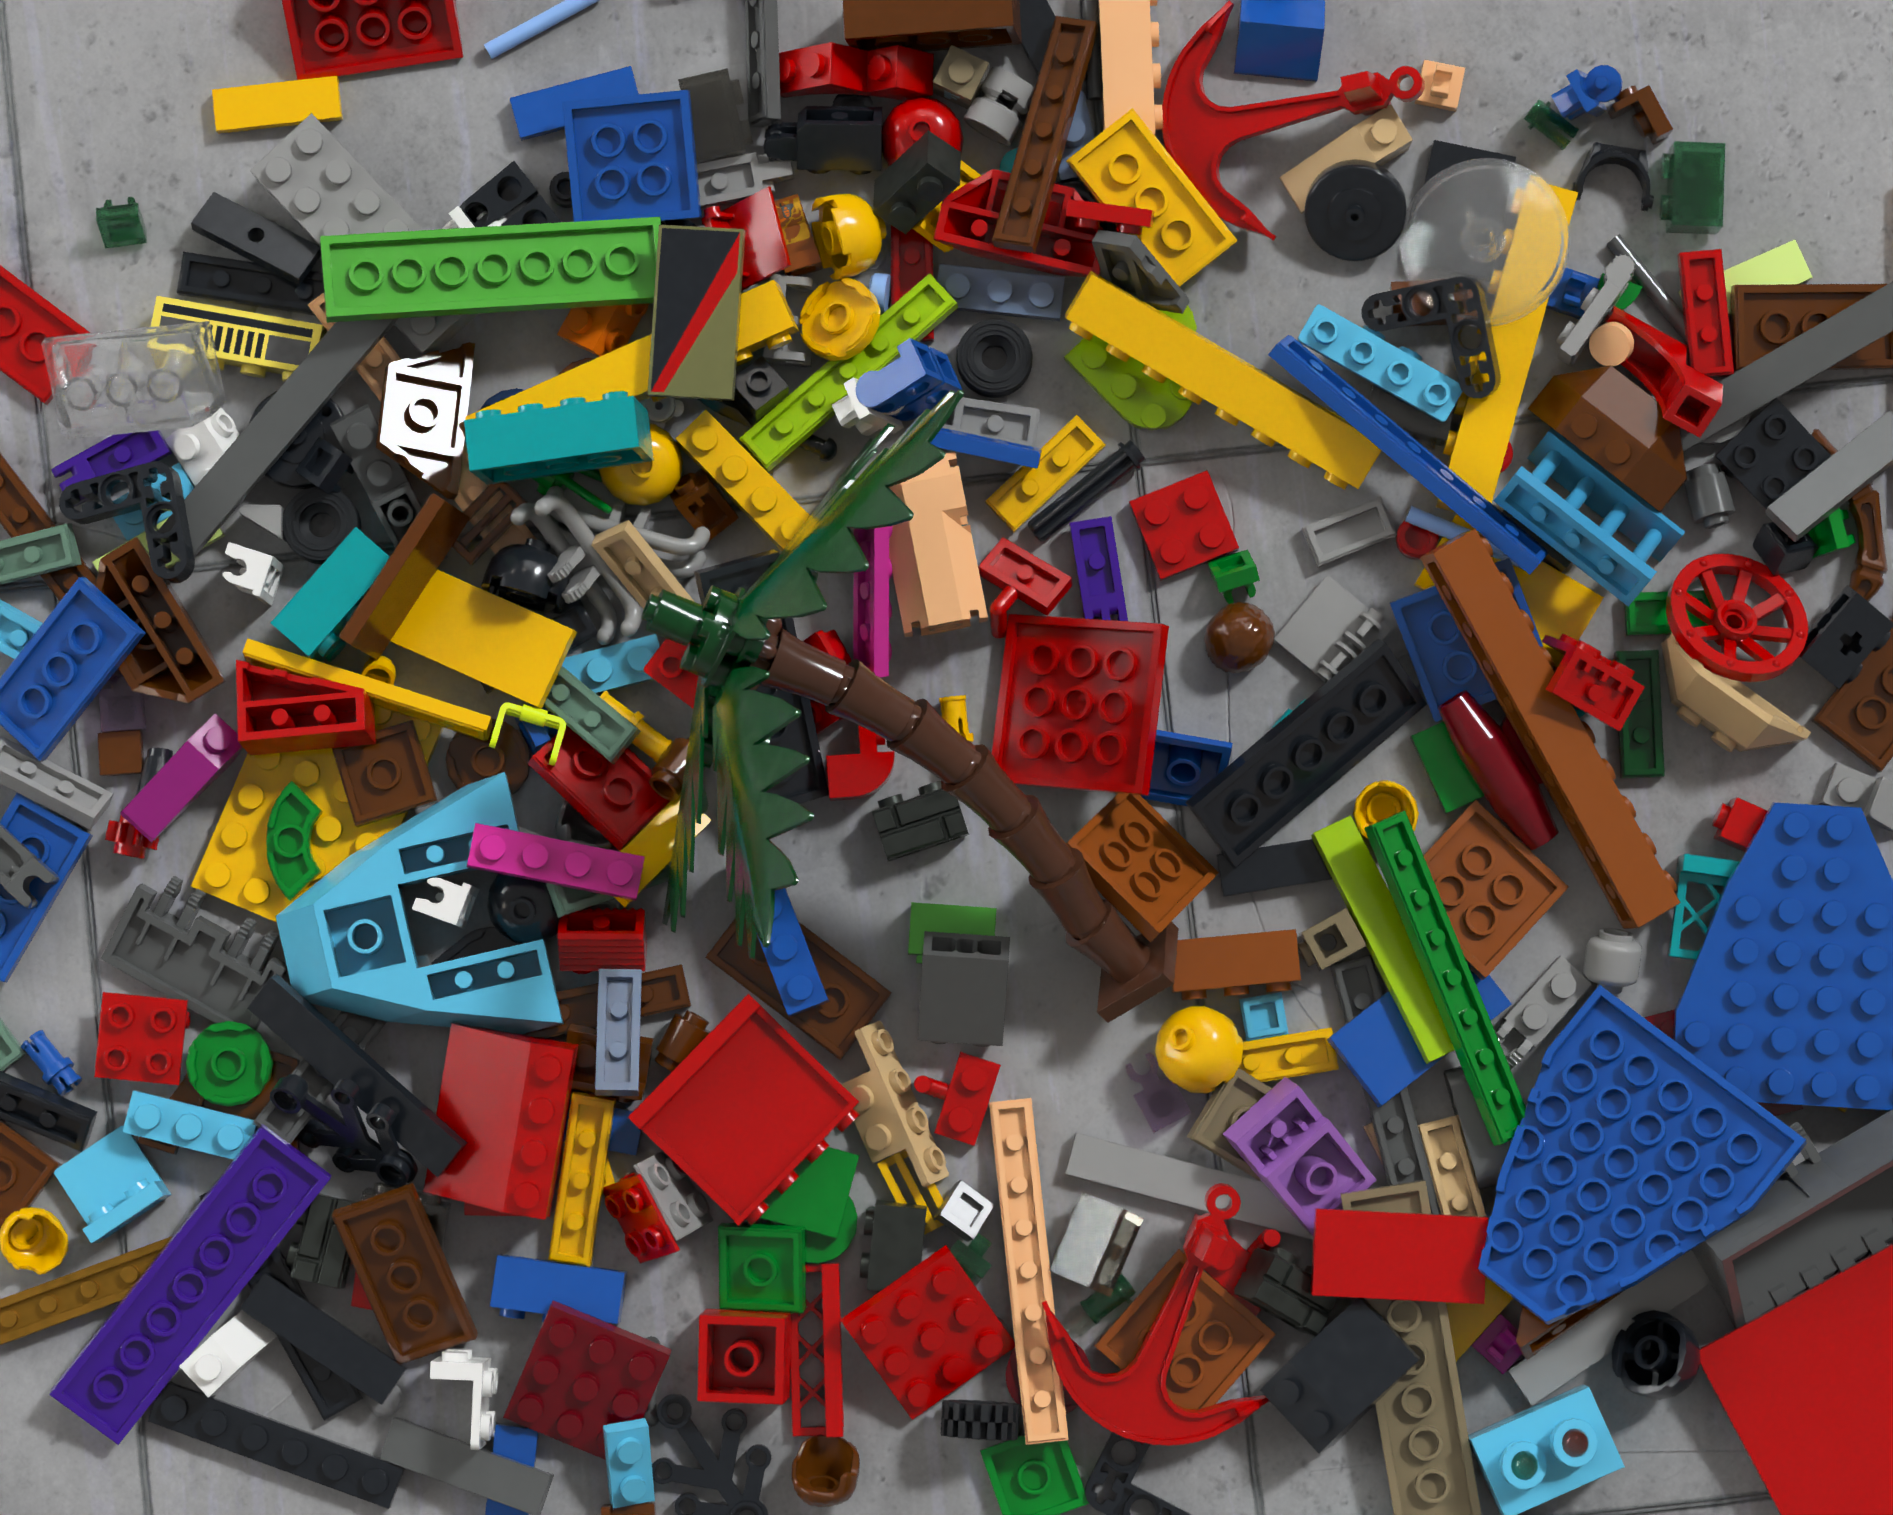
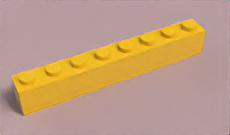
(763, 322)
(1223, 380)
(1487, 422)

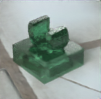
(121, 224)
(971, 1257)

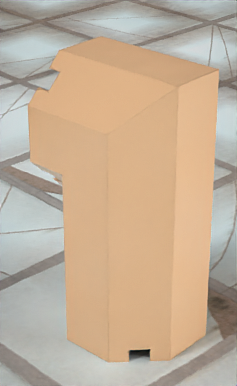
(935, 555)

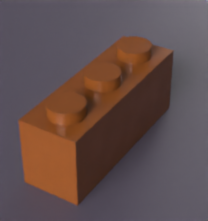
(1236, 963)

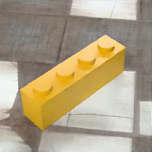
(742, 479)

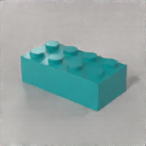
(558, 438)

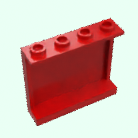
(745, 1111)

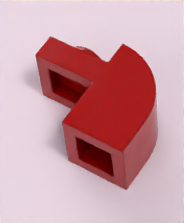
(862, 773)

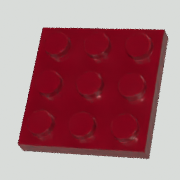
(585, 1378)

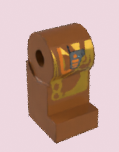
(798, 237)

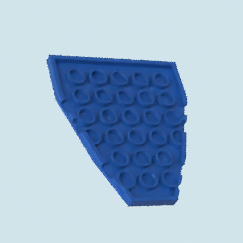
(1799, 966)
(1623, 1163)

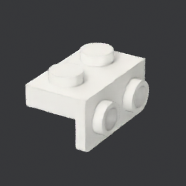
(203, 444)

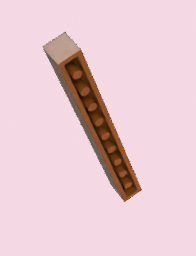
(1551, 729)

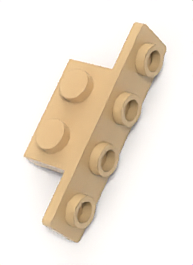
(889, 1111)

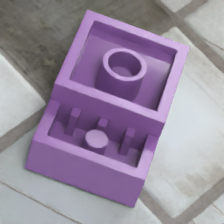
(1297, 1153)

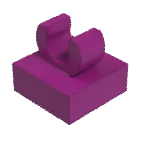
(1499, 1344)

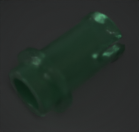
(1548, 121)
(1100, 1305)

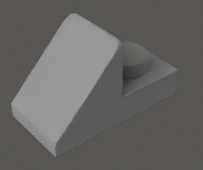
(1856, 789)

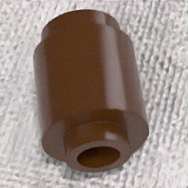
(669, 770)
(680, 1039)

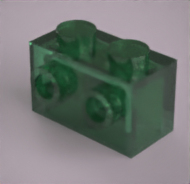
(1693, 187)

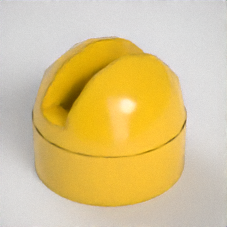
(380, 669)

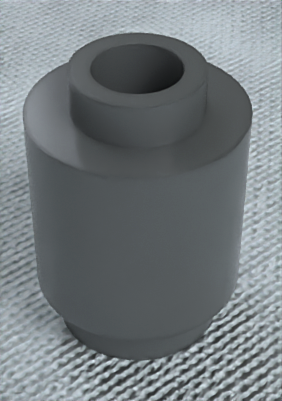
(1709, 496)

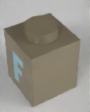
(960, 77)

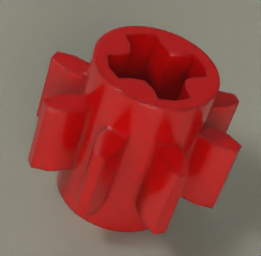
(128, 839)

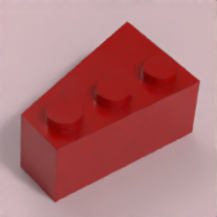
(299, 713)

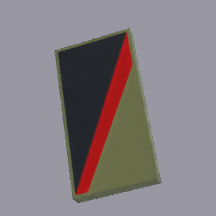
(696, 312)

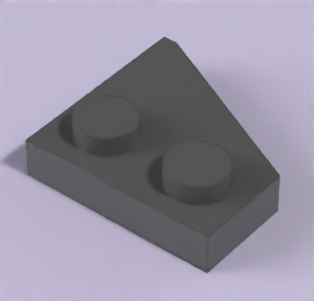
(1134, 269)

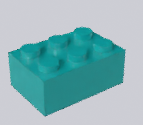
(331, 596)

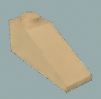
(1374, 140)

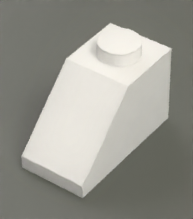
(227, 1353)

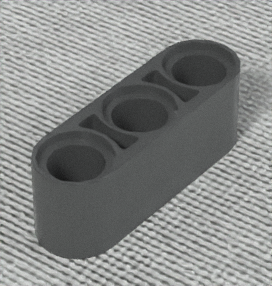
(1485, 1157)

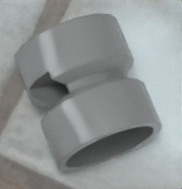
(993, 118)

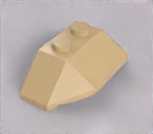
(1725, 705)

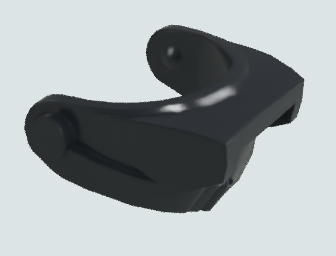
(1627, 157)

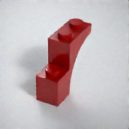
(842, 69)
(1660, 364)

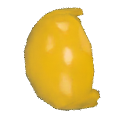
(1382, 801)
(33, 1240)

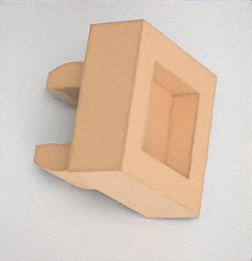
(1442, 85)

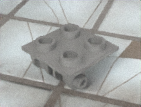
(1331, 629)
(674, 1195)

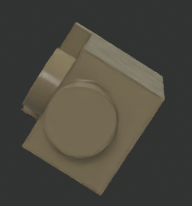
(1345, 934)

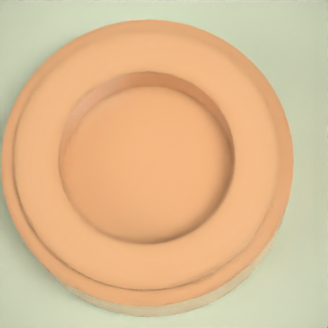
(1611, 344)

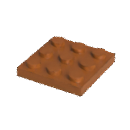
(1141, 863)
(1489, 886)
(1214, 1343)

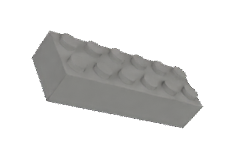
(337, 196)

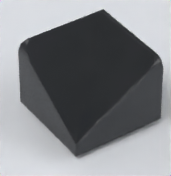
(1781, 552)

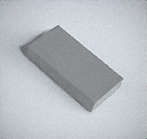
(1349, 531)

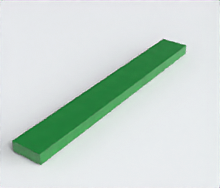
(1448, 975)

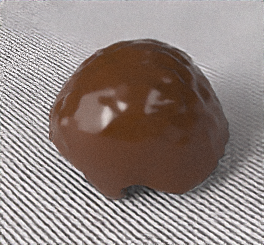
(1239, 637)
(825, 1471)

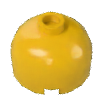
(847, 234)
(647, 481)
(1198, 1049)

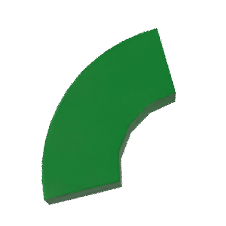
(289, 841)

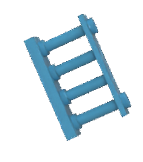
(1573, 533)

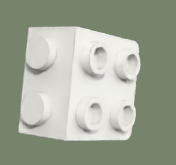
(460, 1365)

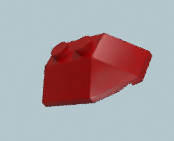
(970, 218)

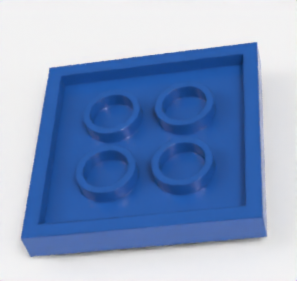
(632, 157)
(1438, 648)

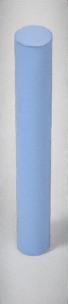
(535, 26)
(1444, 528)

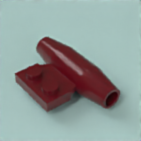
(1499, 768)

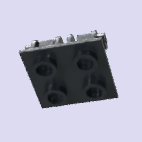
(1771, 454)

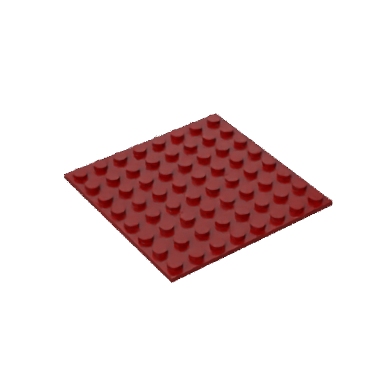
(1816, 1392)

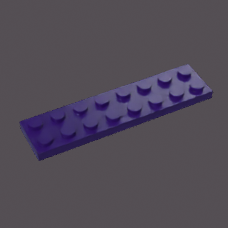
(190, 1284)

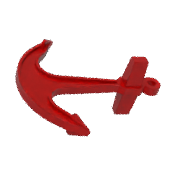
(1202, 132)
(1136, 1398)

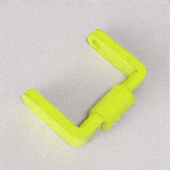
(534, 716)

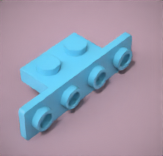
(1380, 363)

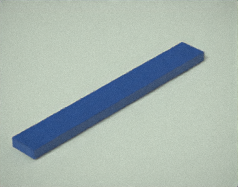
(1409, 453)

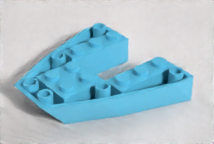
(354, 945)

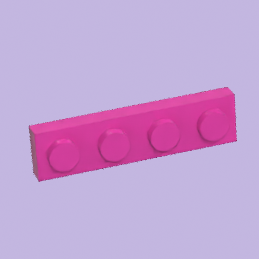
(872, 603)
(555, 861)

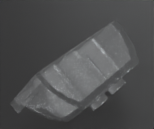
(134, 379)

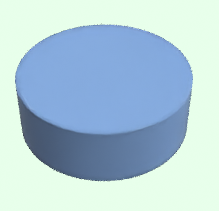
(881, 287)

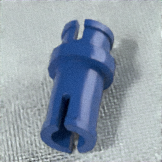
(54, 1066)

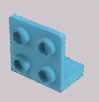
(111, 1184)

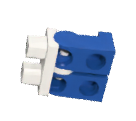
(898, 390)

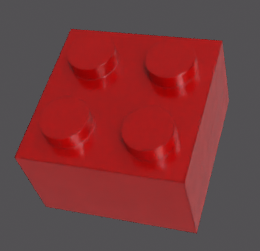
(744, 1356)

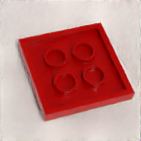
(928, 1332)

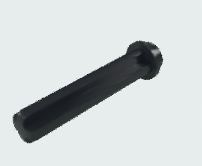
(1086, 490)

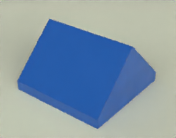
(1280, 38)
(1184, 765)

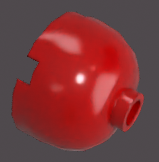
(912, 120)

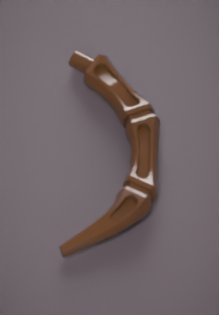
(1871, 553)

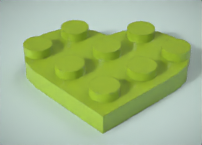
(1126, 388)

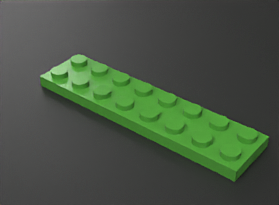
(489, 269)

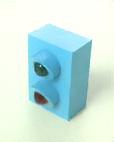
(1545, 1451)

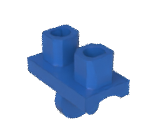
(1588, 92)

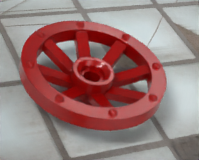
(1734, 622)

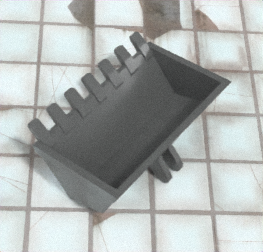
(1807, 1224)

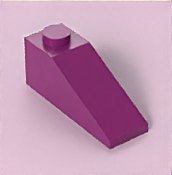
(183, 778)

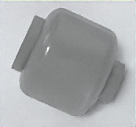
(1613, 959)

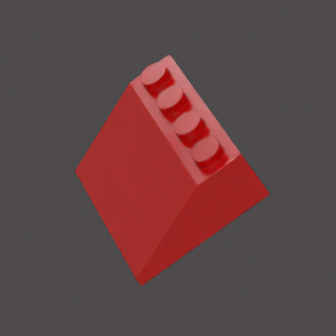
(369, 34)
(511, 1108)

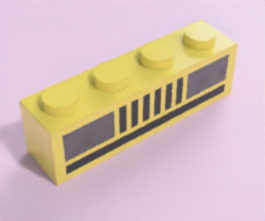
(246, 338)

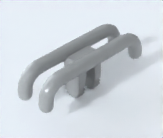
(676, 546)
(582, 563)

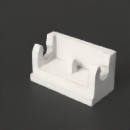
(260, 574)
(454, 904)

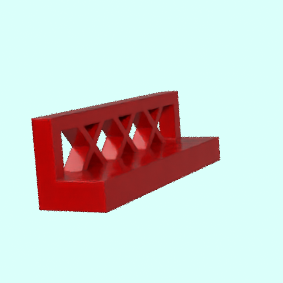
(832, 1356)

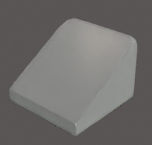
(265, 516)

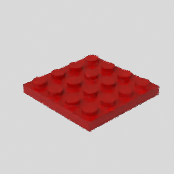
(1080, 703)

